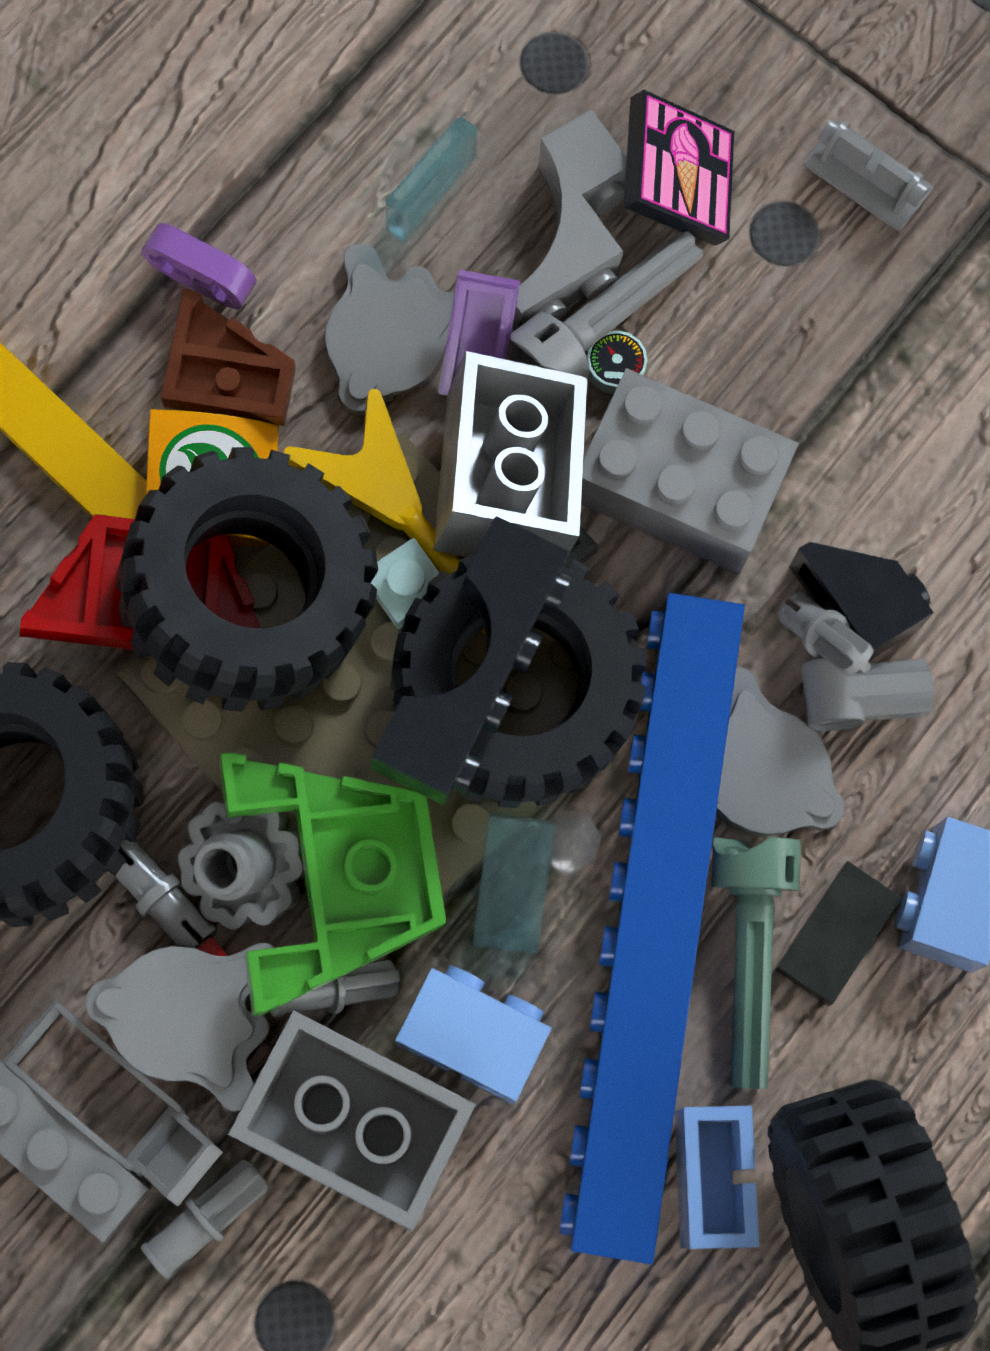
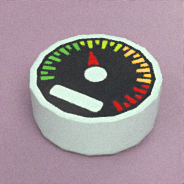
(612, 356)

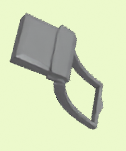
(169, 1154)

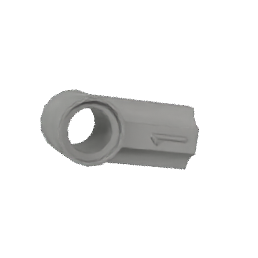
(881, 693)

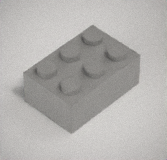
(510, 453)
(684, 470)
(352, 1120)

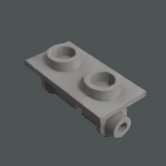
(867, 174)

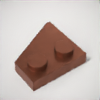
(224, 368)

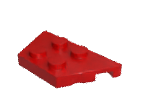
(83, 595)

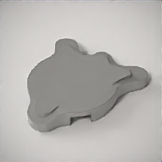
(385, 330)
(774, 769)
(184, 1019)

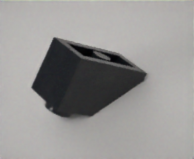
(867, 589)

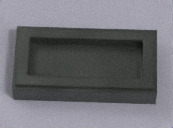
(838, 933)

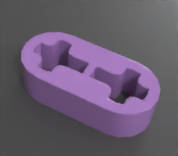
(199, 266)

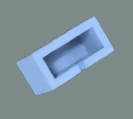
(952, 903)
(474, 1033)
(708, 1149)

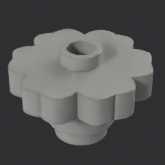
(242, 866)

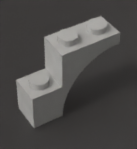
(585, 177)

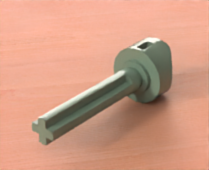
(756, 877)

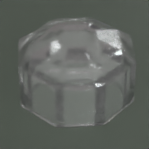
(573, 843)

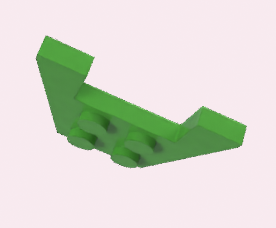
(364, 871)

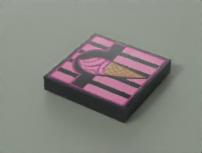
(679, 168)

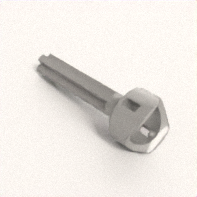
(562, 346)

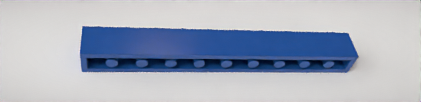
(656, 932)

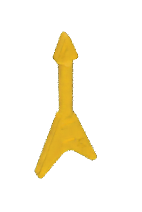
(378, 480)

